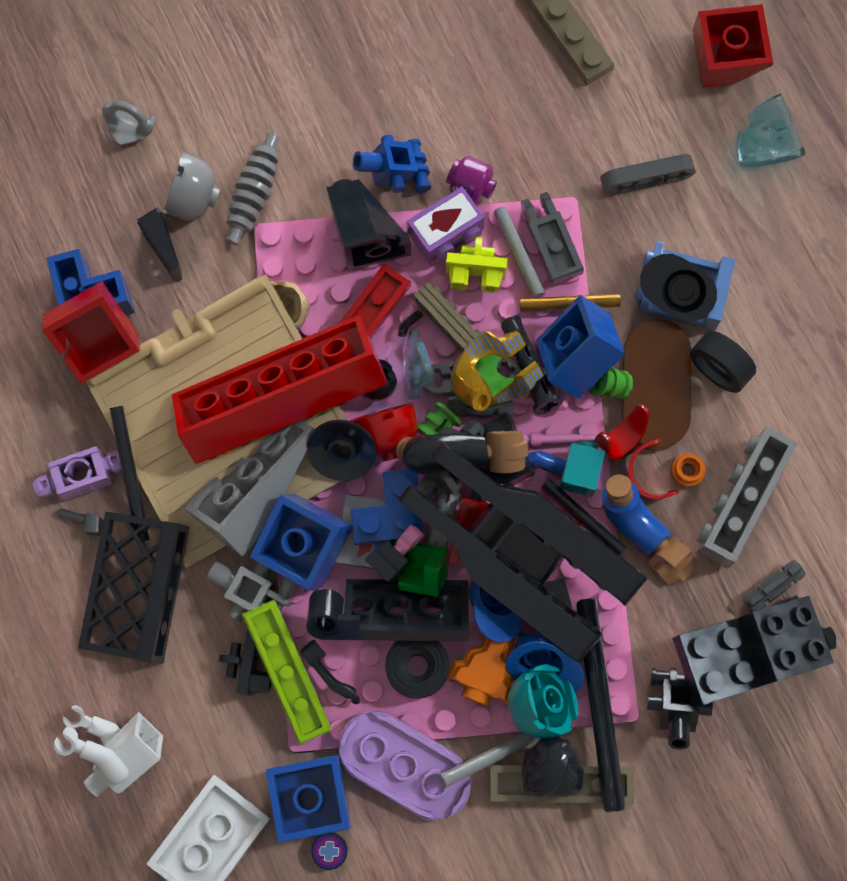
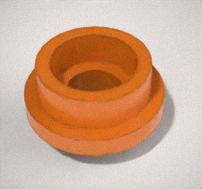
(695, 463)

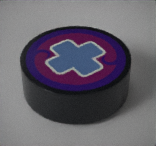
(329, 851)

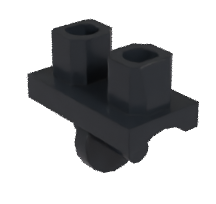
(249, 679)

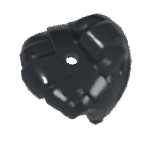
(552, 768)

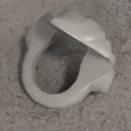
(126, 122)

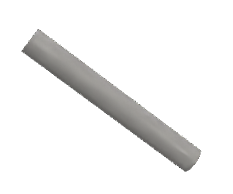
(519, 252)
(485, 759)

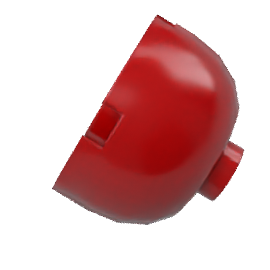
(389, 428)

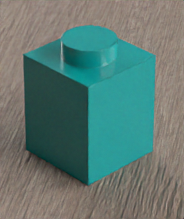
(582, 468)

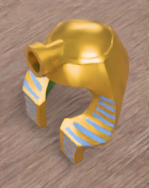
(476, 373)

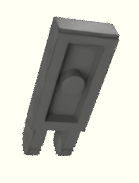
(552, 241)

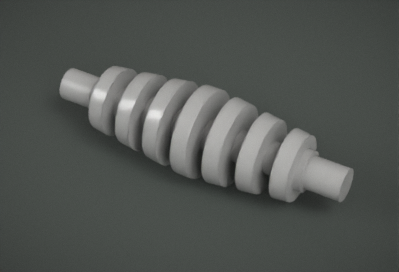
(252, 189)

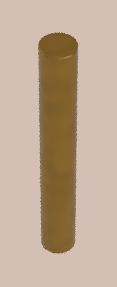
(564, 302)

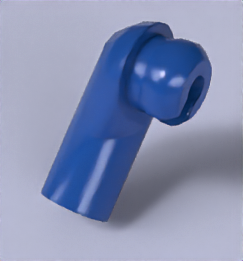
(547, 462)

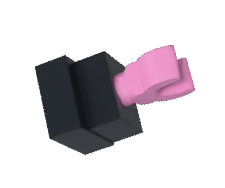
(391, 558)

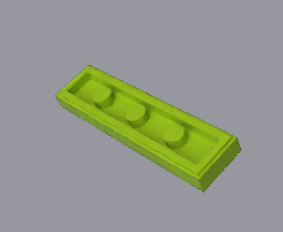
(287, 671)

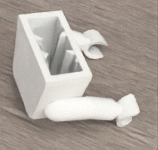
(125, 751)

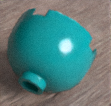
(542, 703)

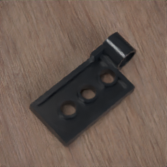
(333, 620)

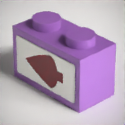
(446, 225)

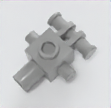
(249, 588)

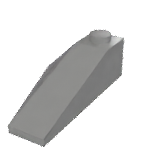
(244, 499)

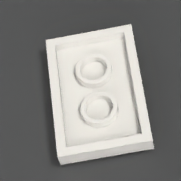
(210, 836)

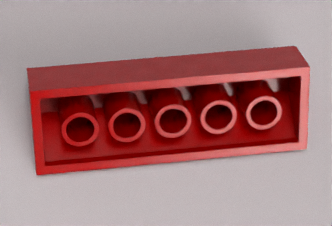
(277, 390)

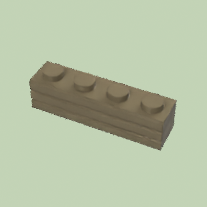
(445, 316)

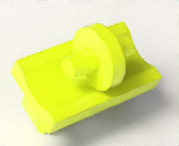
(476, 262)

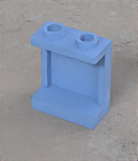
(719, 272)

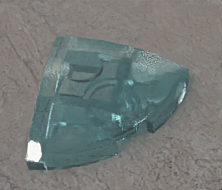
(769, 136)
(417, 366)

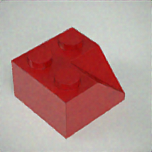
(731, 44)

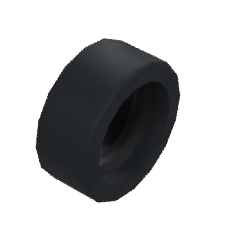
(723, 361)

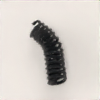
(403, 329)

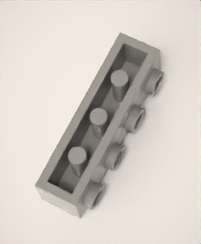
(746, 498)

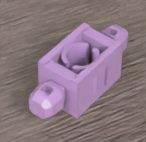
(47, 485)

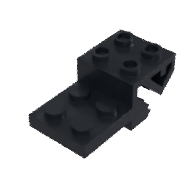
(752, 650)

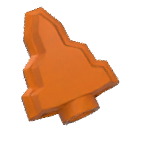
(484, 672)

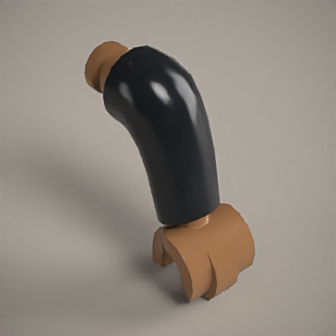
(500, 451)

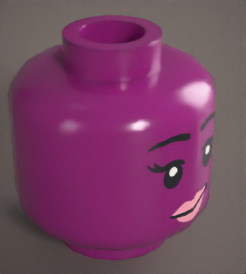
(473, 176)

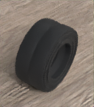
(417, 686)

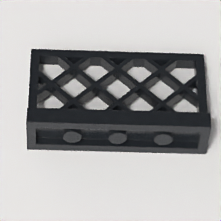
(161, 595)

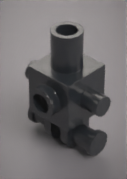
(676, 707)

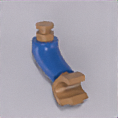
(634, 521)

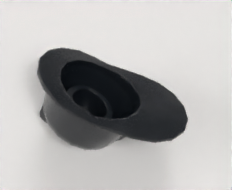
(678, 287)

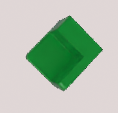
(427, 571)

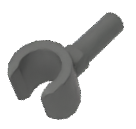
(92, 523)

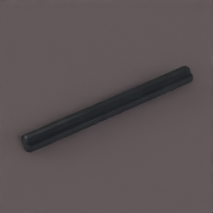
(602, 715)

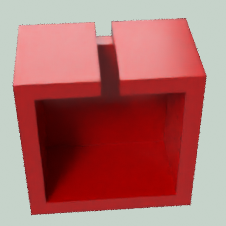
(95, 331)

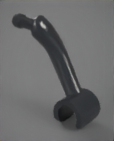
(313, 654)

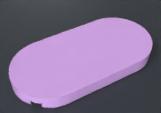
(402, 764)

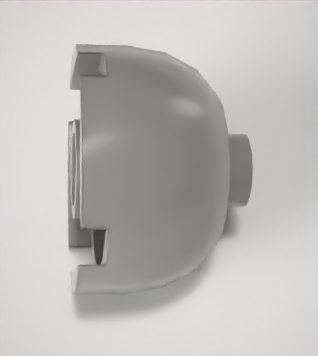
(191, 189)

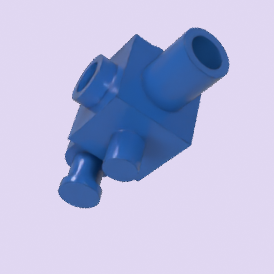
(395, 164)

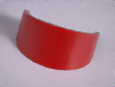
(626, 435)
(631, 475)

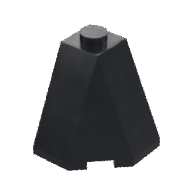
(364, 226)

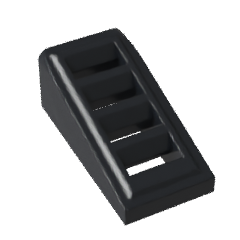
(157, 235)

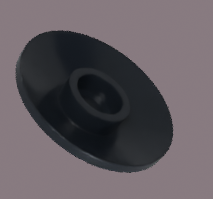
(338, 461)

